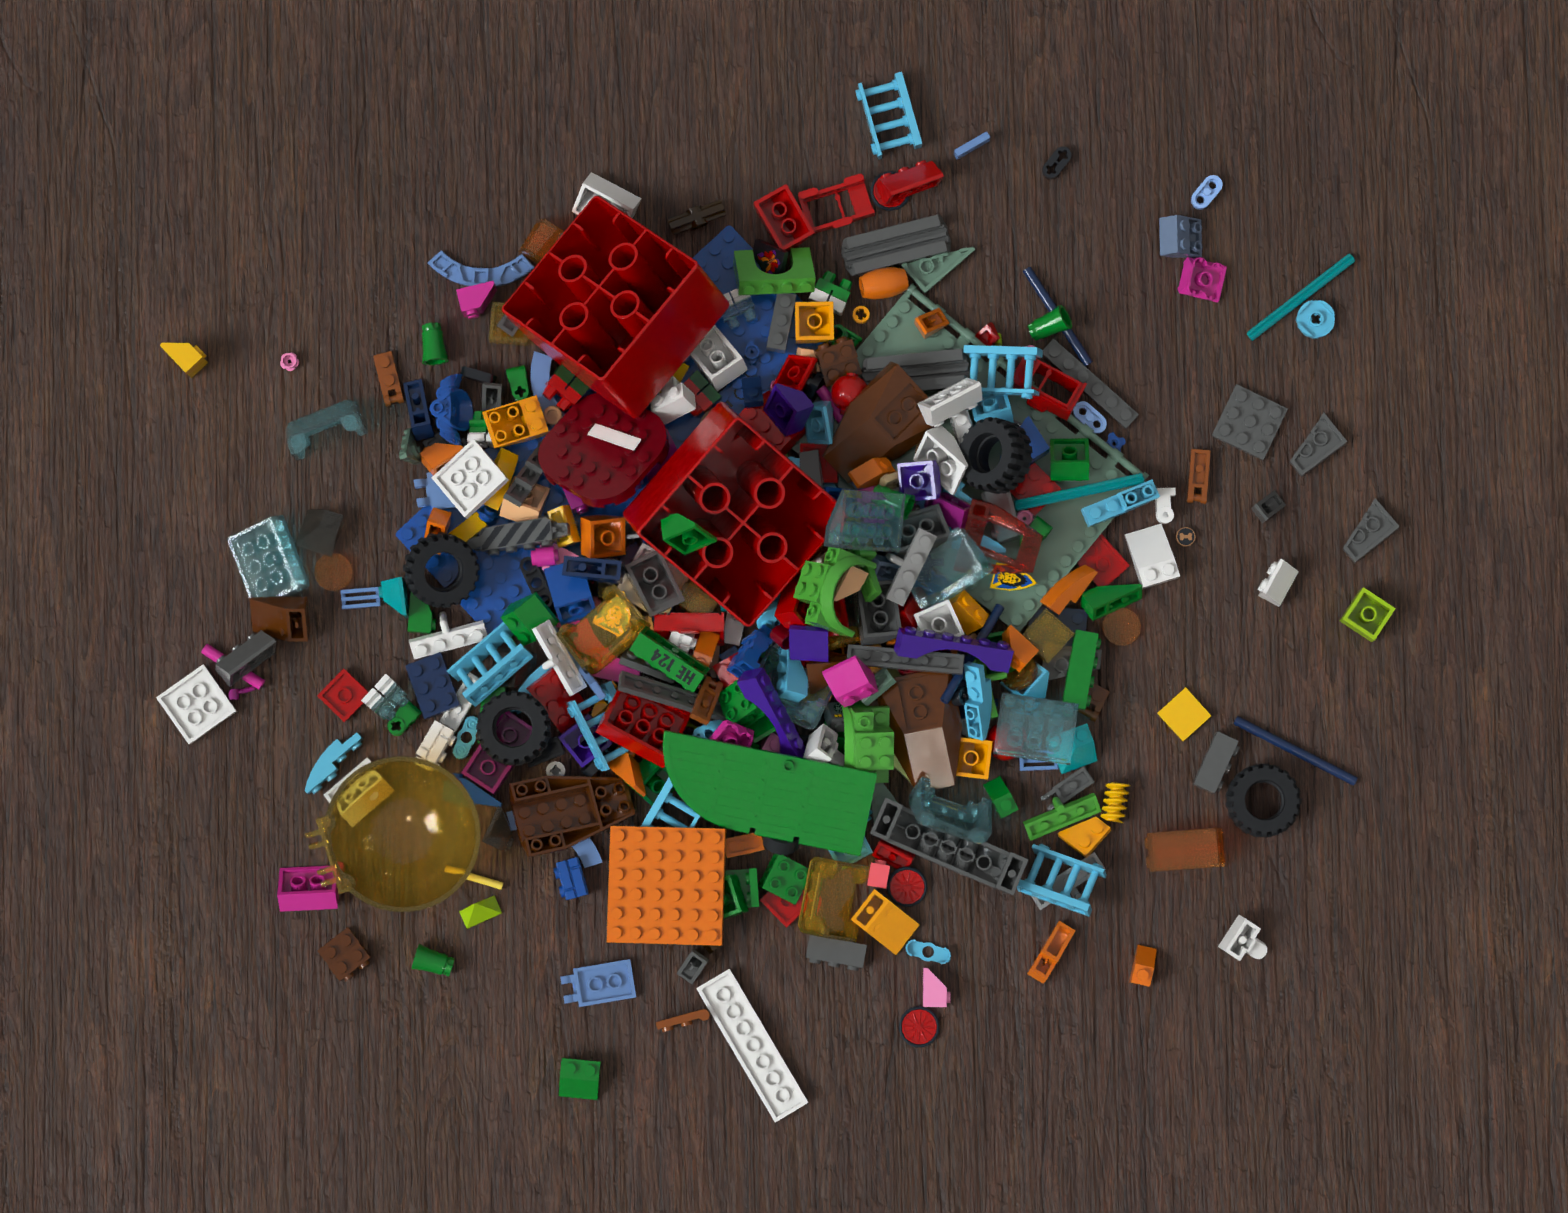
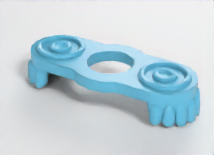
(462, 749)
(940, 954)

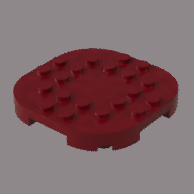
(596, 468)

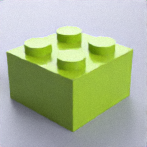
(1367, 614)

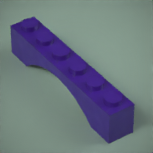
(916, 643)
(759, 690)

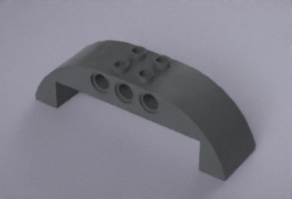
(976, 861)

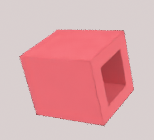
(878, 874)

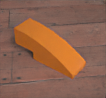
(1068, 589)
(1051, 952)

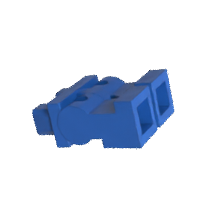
(749, 653)

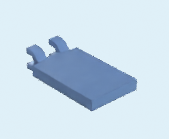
(435, 496)
(601, 983)

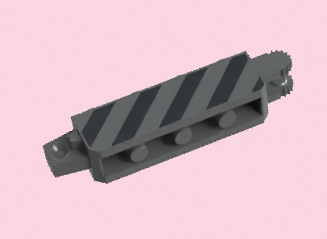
(519, 535)

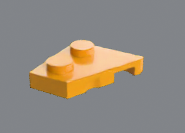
(1085, 835)

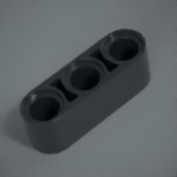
(536, 573)

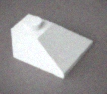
(939, 619)

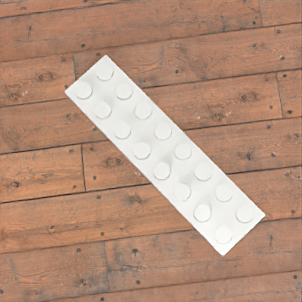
(752, 1045)

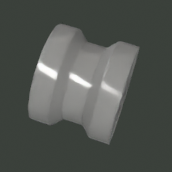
(559, 769)

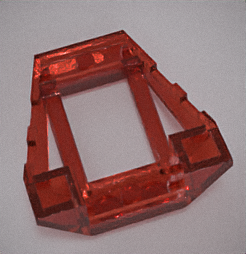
(1030, 543)

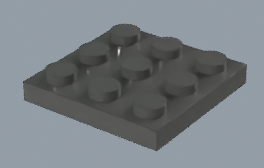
(1249, 422)

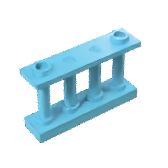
(906, 120)
(1011, 354)
(497, 674)
(575, 711)
(657, 813)
(1063, 898)

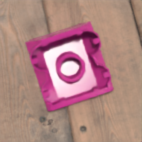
(1202, 279)
(733, 733)

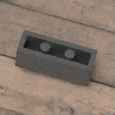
(781, 323)
(1216, 763)
(836, 952)

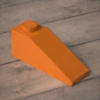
(628, 770)

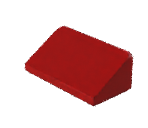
(893, 855)

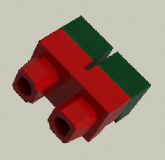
(557, 385)
(706, 398)

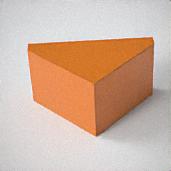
(931, 322)

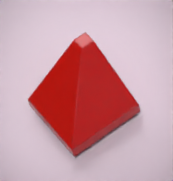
(988, 334)

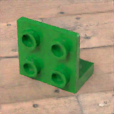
(737, 707)
(784, 878)
(749, 884)

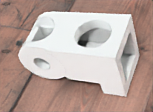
(1164, 513)

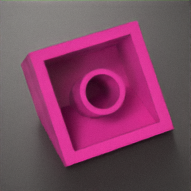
(475, 298)
(850, 681)

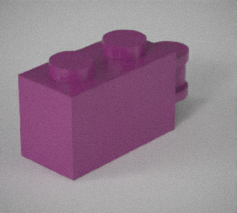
(953, 509)

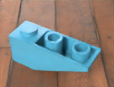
(792, 678)

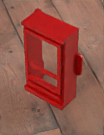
(858, 196)
(1044, 401)
(690, 624)

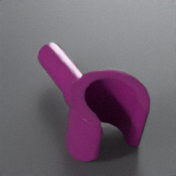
(234, 693)

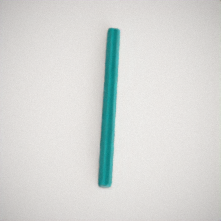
(1300, 297)
(1077, 492)

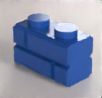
(571, 878)

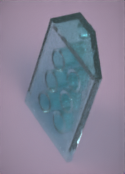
(866, 521)
(268, 559)
(1035, 728)

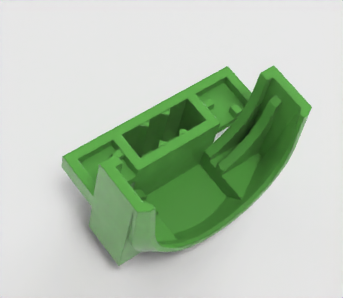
(818, 586)
(868, 739)

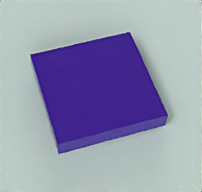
(808, 643)

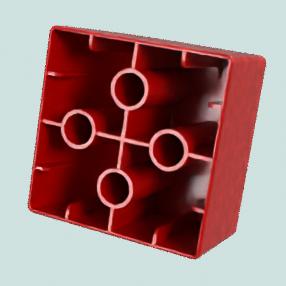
(616, 306)
(746, 496)

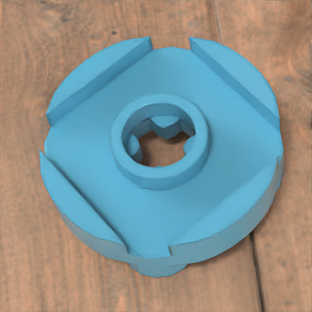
(1315, 308)

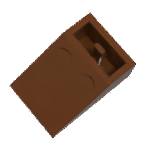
(281, 617)

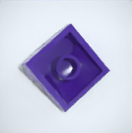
(920, 479)

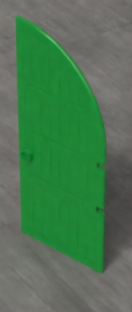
(771, 792)

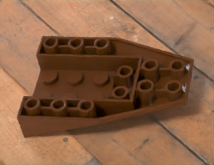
(878, 422)
(924, 727)

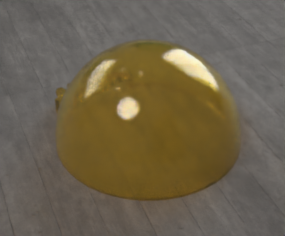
(399, 834)

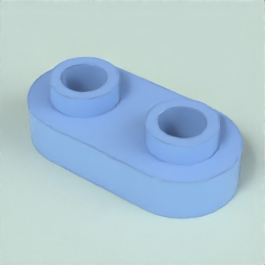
(1206, 192)
(1091, 416)

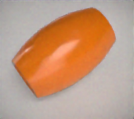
(883, 283)

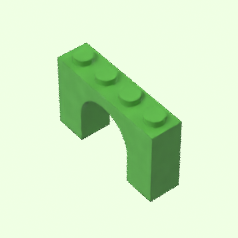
(753, 281)

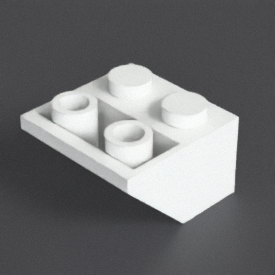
(1278, 582)

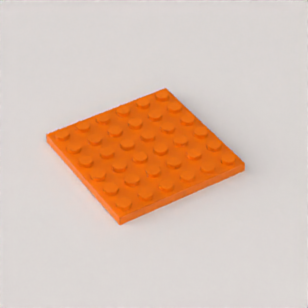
(666, 885)

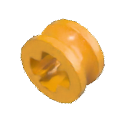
(866, 312)

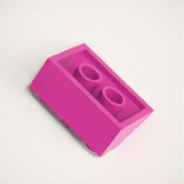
(301, 889)

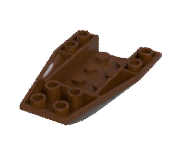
(566, 810)

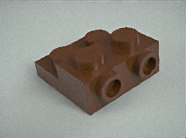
(837, 359)
(345, 955)

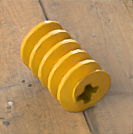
(1115, 802)

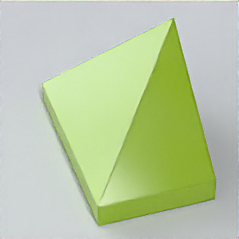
(480, 912)

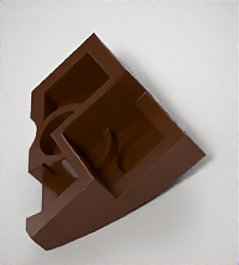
(814, 670)

